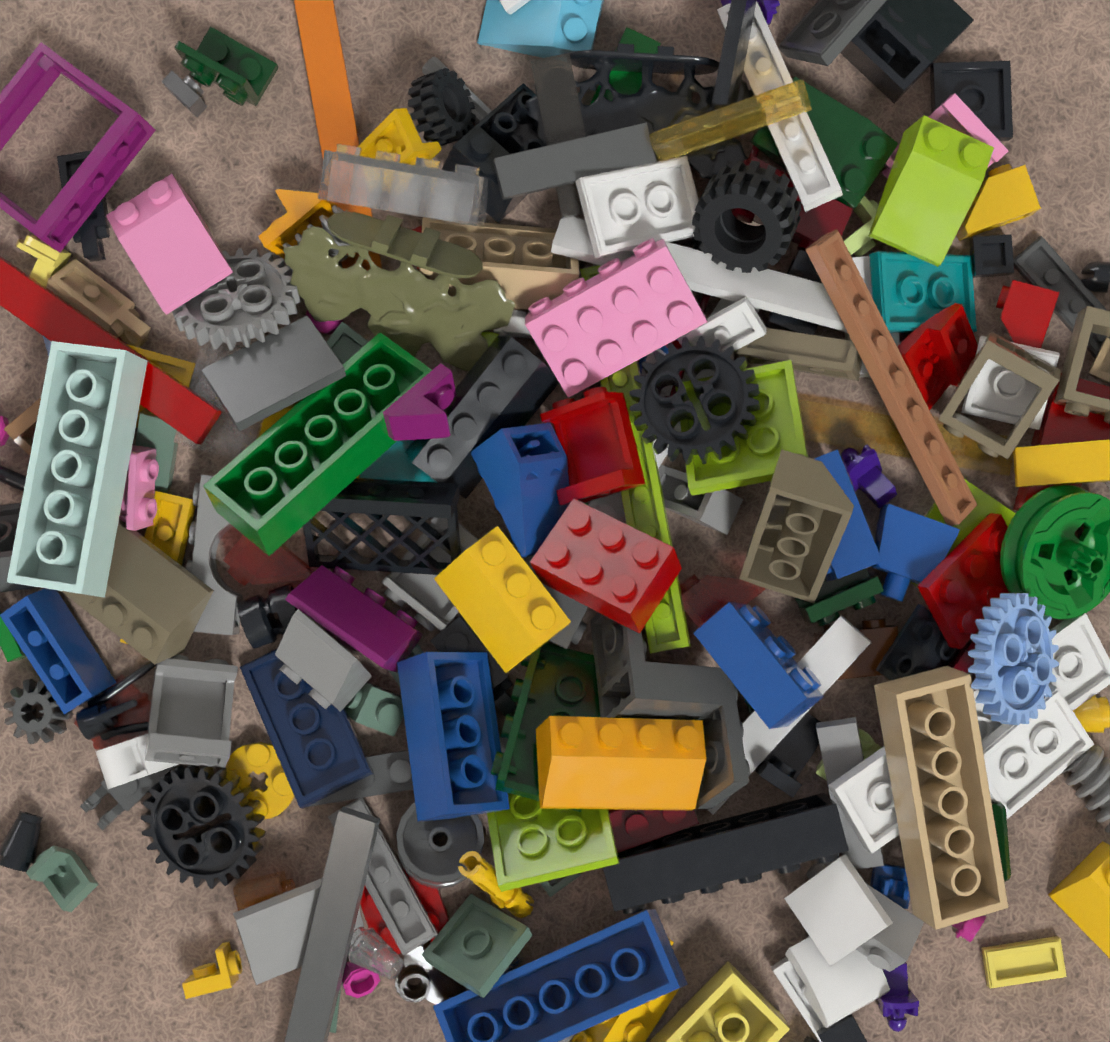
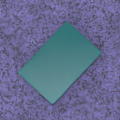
(914, 290)

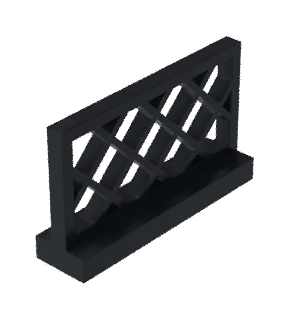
(378, 501)

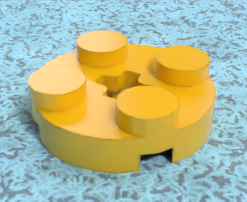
(261, 758)

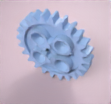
(1013, 658)

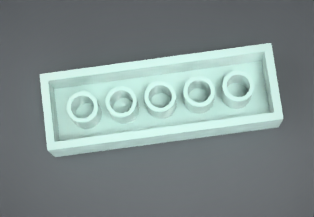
(77, 469)

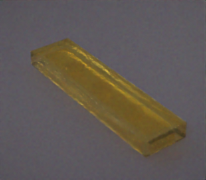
(731, 121)

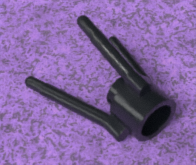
(100, 718)

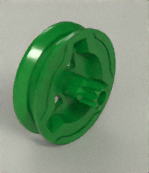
(1043, 546)

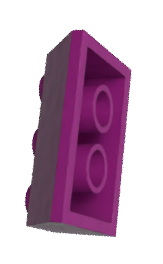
(356, 616)

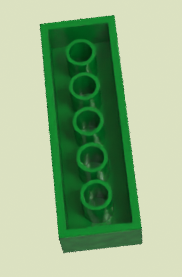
(315, 447)

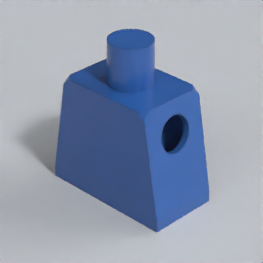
(909, 548)

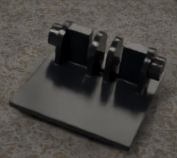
(917, 647)

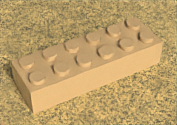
(941, 796)

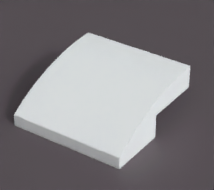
(837, 988)

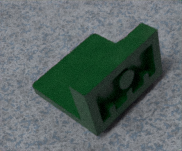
(229, 65)

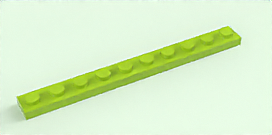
(646, 512)

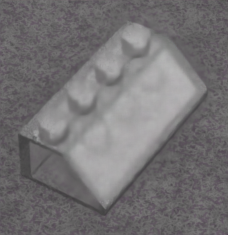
(403, 187)

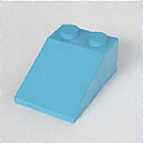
(542, 26)

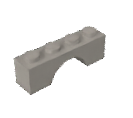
(205, 534)

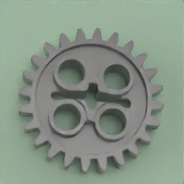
(242, 303)

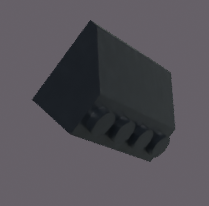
(494, 395)

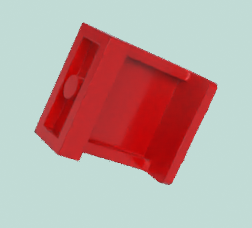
(597, 445)

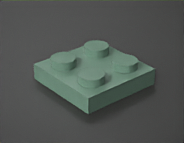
(477, 945)

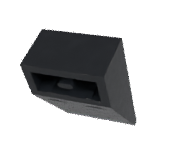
(905, 42)
(481, 147)

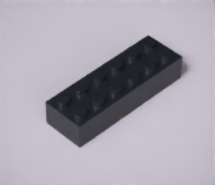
(726, 852)

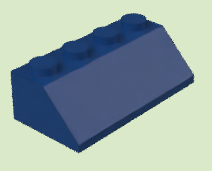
(451, 734)

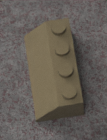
(797, 528)
(147, 598)

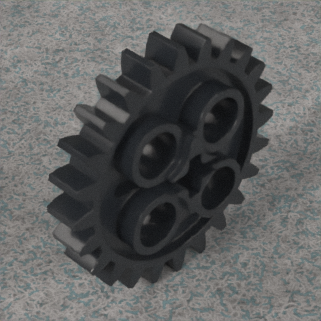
(661, 414)
(218, 857)

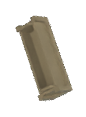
(807, 352)

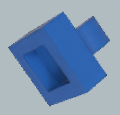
(892, 883)

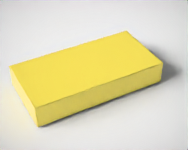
(1023, 962)

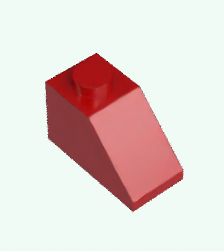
(1027, 311)

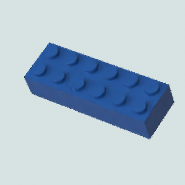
(570, 987)

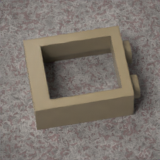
(1020, 363)
(1078, 403)

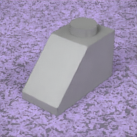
(710, 509)

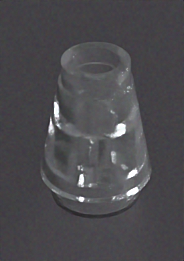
(373, 953)

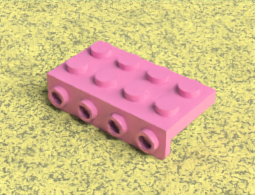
(614, 317)

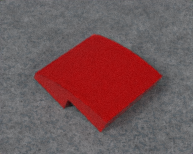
(939, 352)

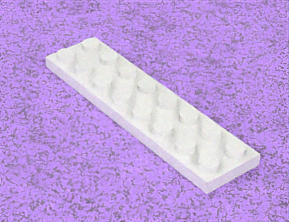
(866, 788)

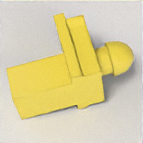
(48, 260)

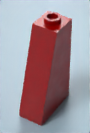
(1062, 427)

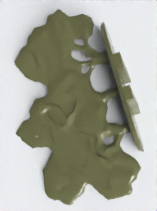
(400, 301)

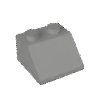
(320, 662)

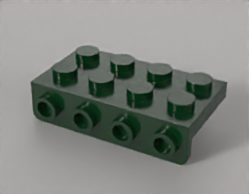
(554, 685)

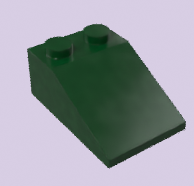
(850, 141)

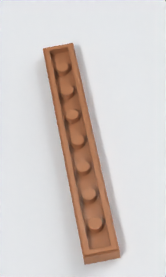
(891, 377)

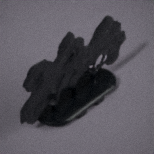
(651, 102)

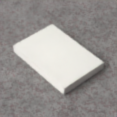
(638, 205)
(1031, 755)

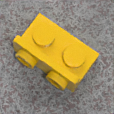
(398, 136)

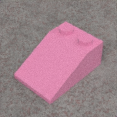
(169, 243)

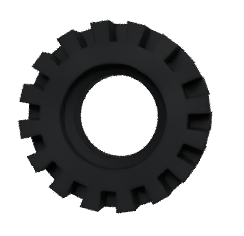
(441, 106)

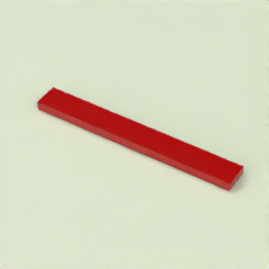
(63, 323)

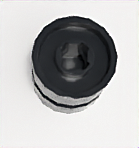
(258, 617)

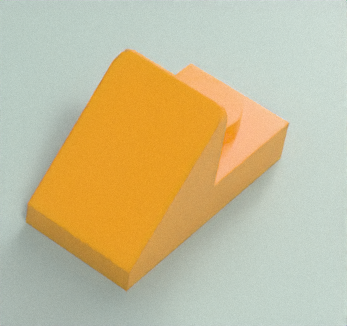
(302, 210)

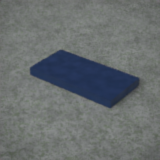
(311, 742)

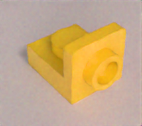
(209, 978)

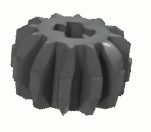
(35, 728)

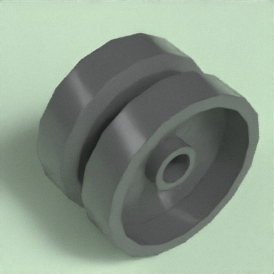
(433, 864)

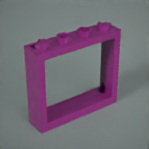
(100, 167)

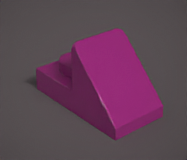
(420, 410)

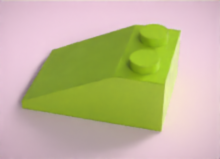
(930, 189)

